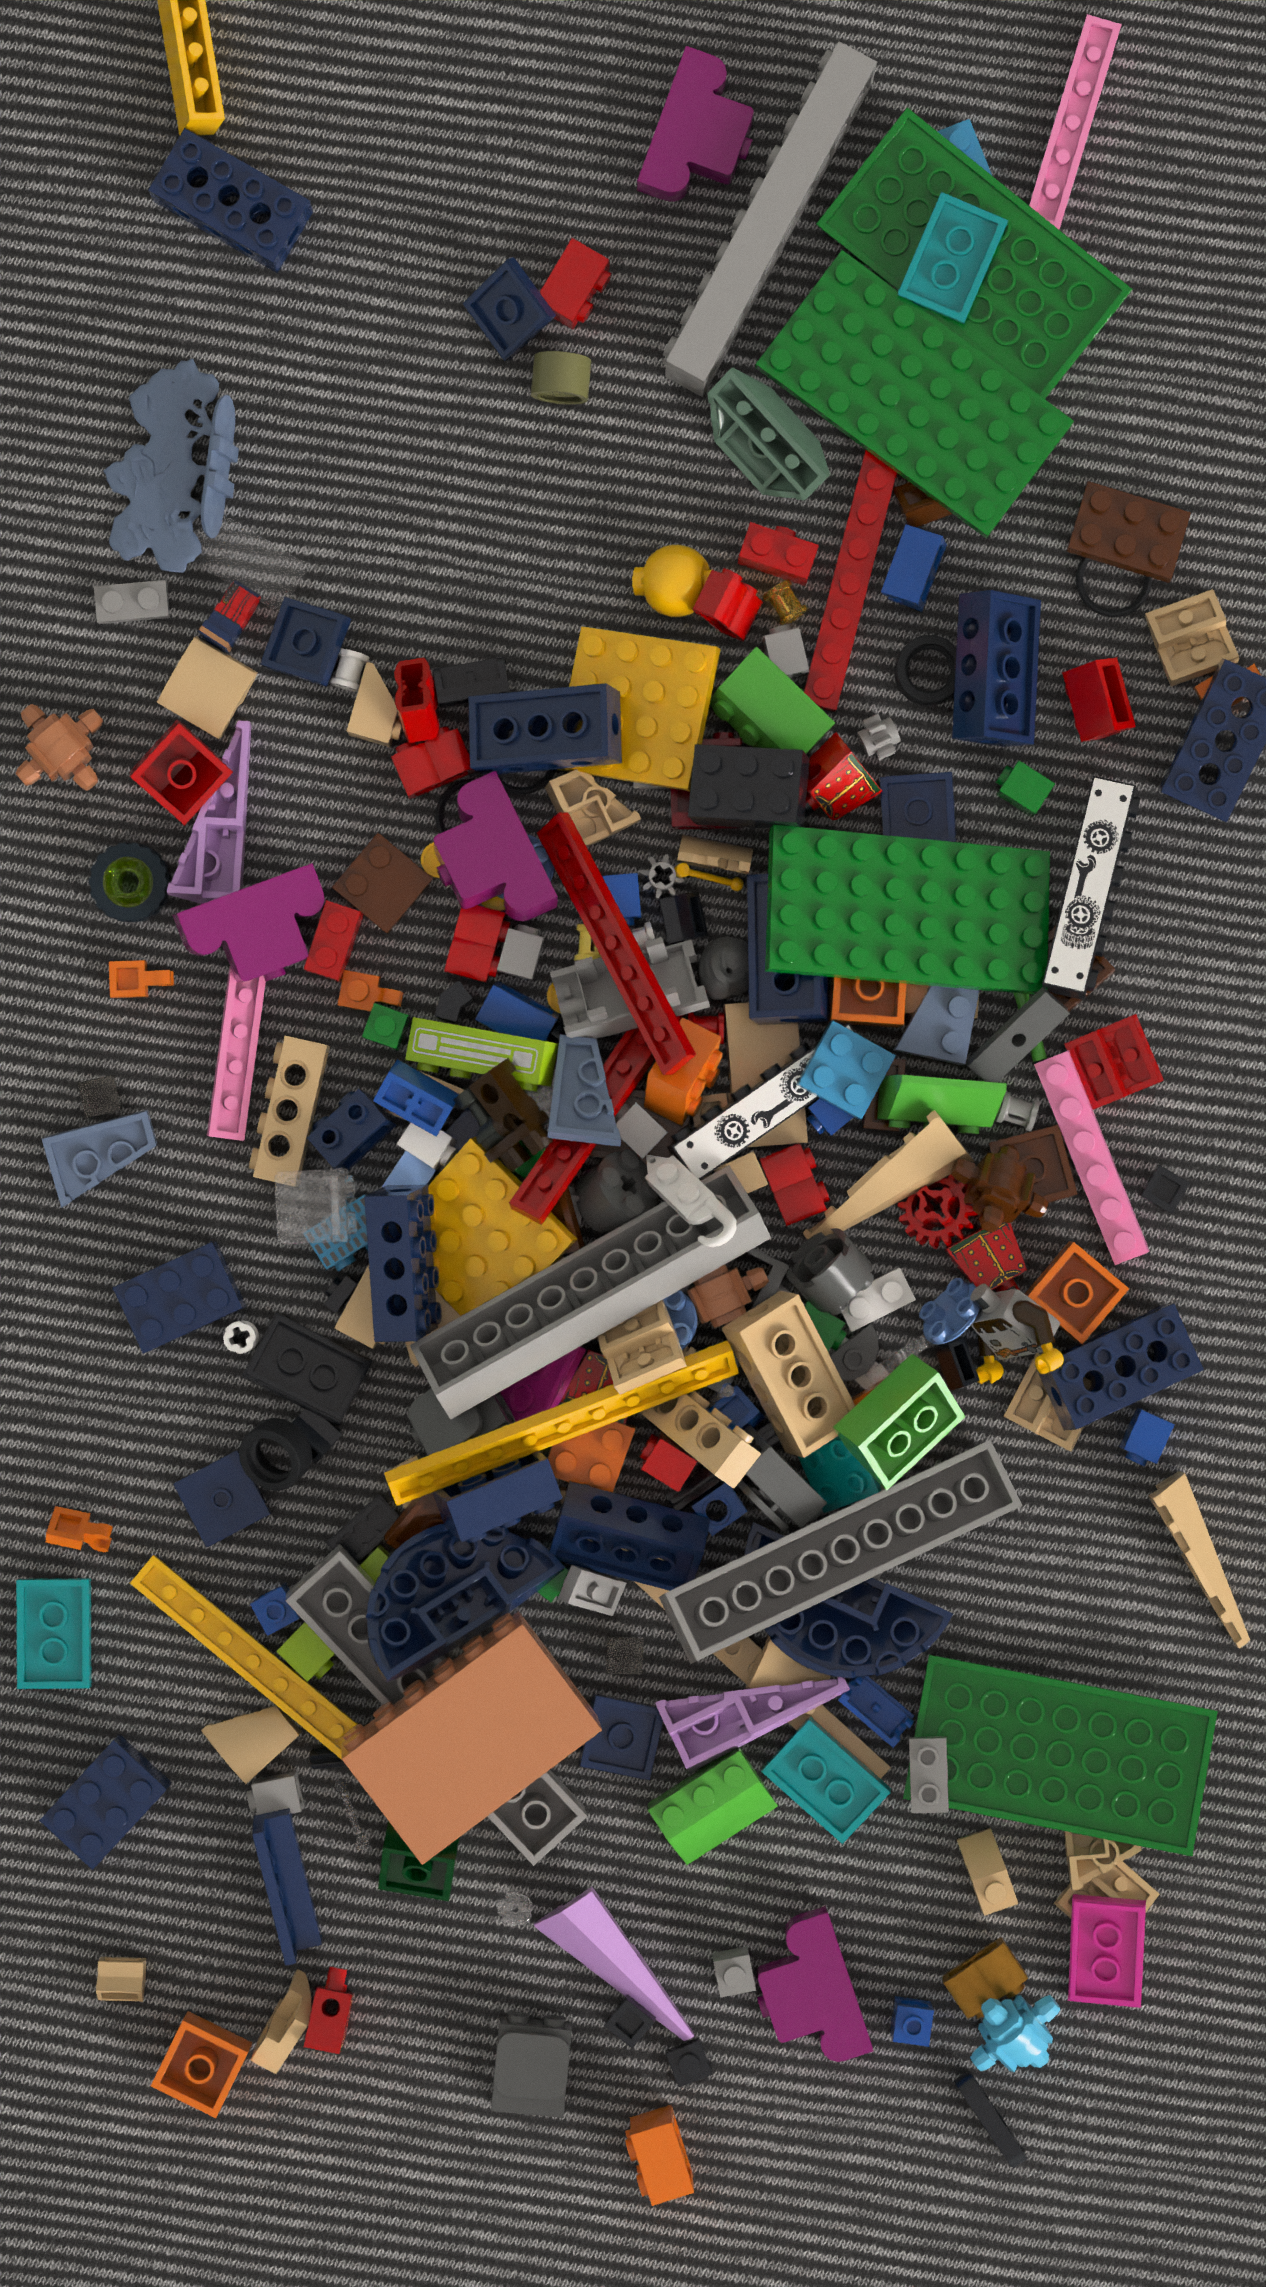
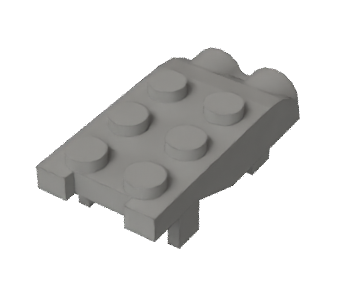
(594, 1005)

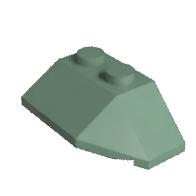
(765, 438)

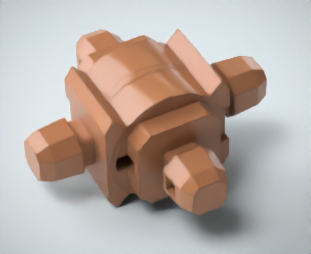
(59, 747)
(724, 1292)

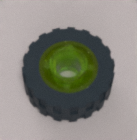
(108, 876)

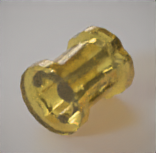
(785, 602)

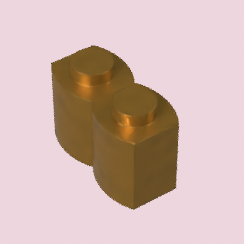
(986, 1975)

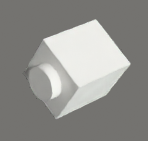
(428, 1148)

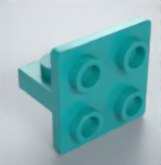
(838, 1475)

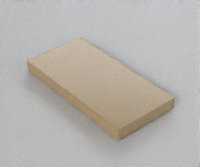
(753, 1050)

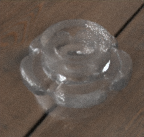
(513, 1899)

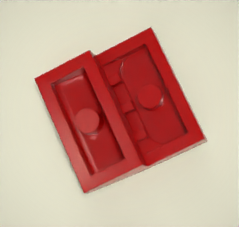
(1114, 1061)

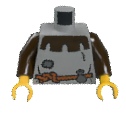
(1012, 1327)

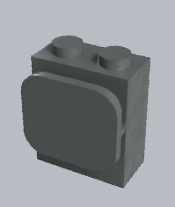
(438, 1432)
(779, 1487)
(531, 2065)

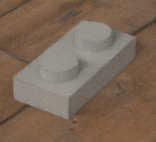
(132, 602)
(592, 1590)

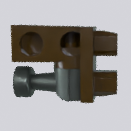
(505, 1116)

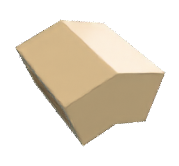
(121, 1979)

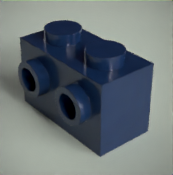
(350, 1130)

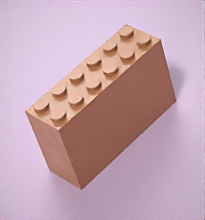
(469, 1736)

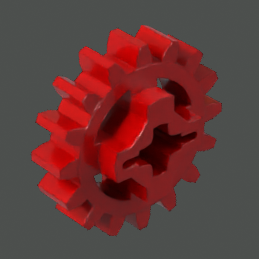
(926, 1218)

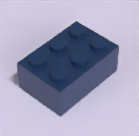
(179, 1297)
(498, 1497)
(105, 1801)

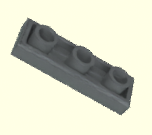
(1003, 1050)

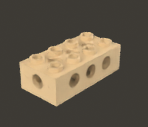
(771, 1366)

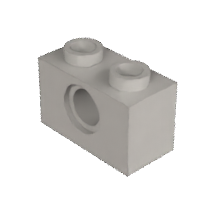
(929, 1774)

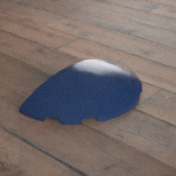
(448, 1591)
(858, 1630)

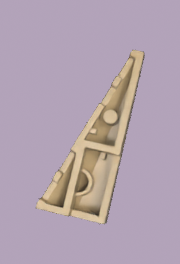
(915, 1164)
(1184, 1521)

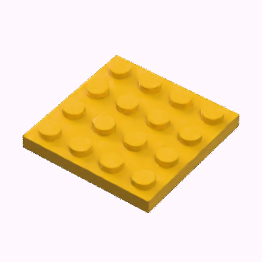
(662, 701)
(480, 1238)

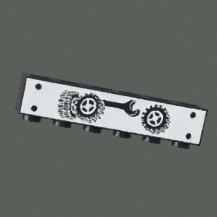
(1089, 888)
(747, 1117)

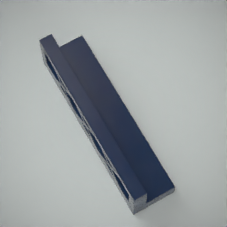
(286, 1883)

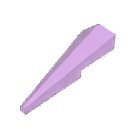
(216, 848)
(720, 1723)
(597, 1941)

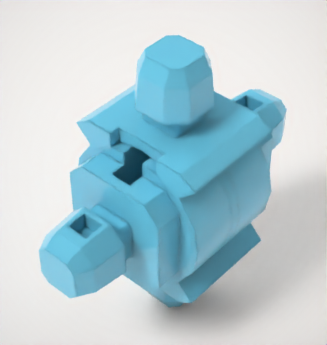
(1015, 2033)

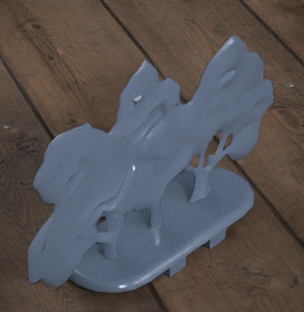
(162, 472)

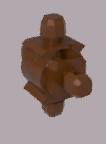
(999, 1188)

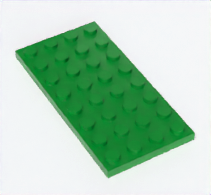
(1041, 289)
(914, 394)
(907, 910)
(1068, 1754)

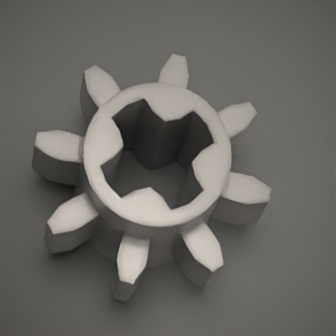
(878, 736)
(660, 887)

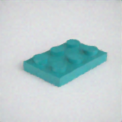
(952, 257)
(53, 1633)
(826, 1780)

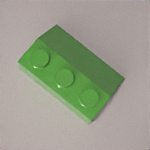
(769, 707)
(956, 1101)
(899, 1421)
(711, 1805)

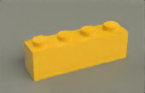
(191, 65)

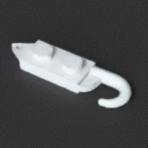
(689, 1197)

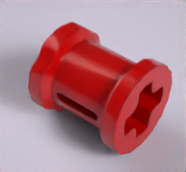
(712, 1023)

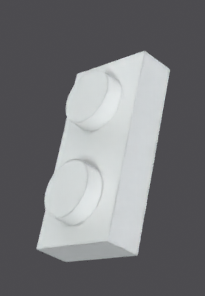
(879, 1299)

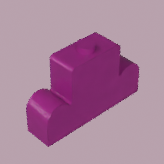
(696, 130)
(492, 854)
(255, 924)
(813, 1990)

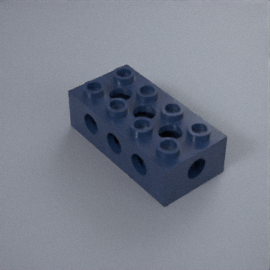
(227, 177)
(996, 668)
(528, 713)
(1199, 746)
(767, 1001)
(402, 1263)
(1109, 1392)
(644, 1540)

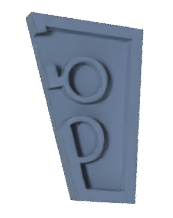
(941, 1025)
(580, 1095)
(96, 1151)

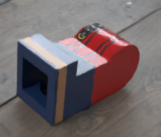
(230, 616)

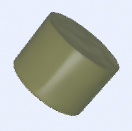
(561, 377)

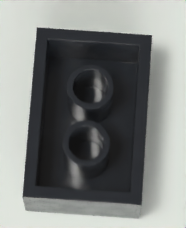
(748, 786)

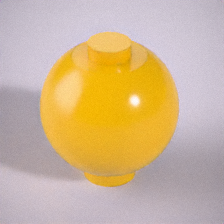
(672, 579)

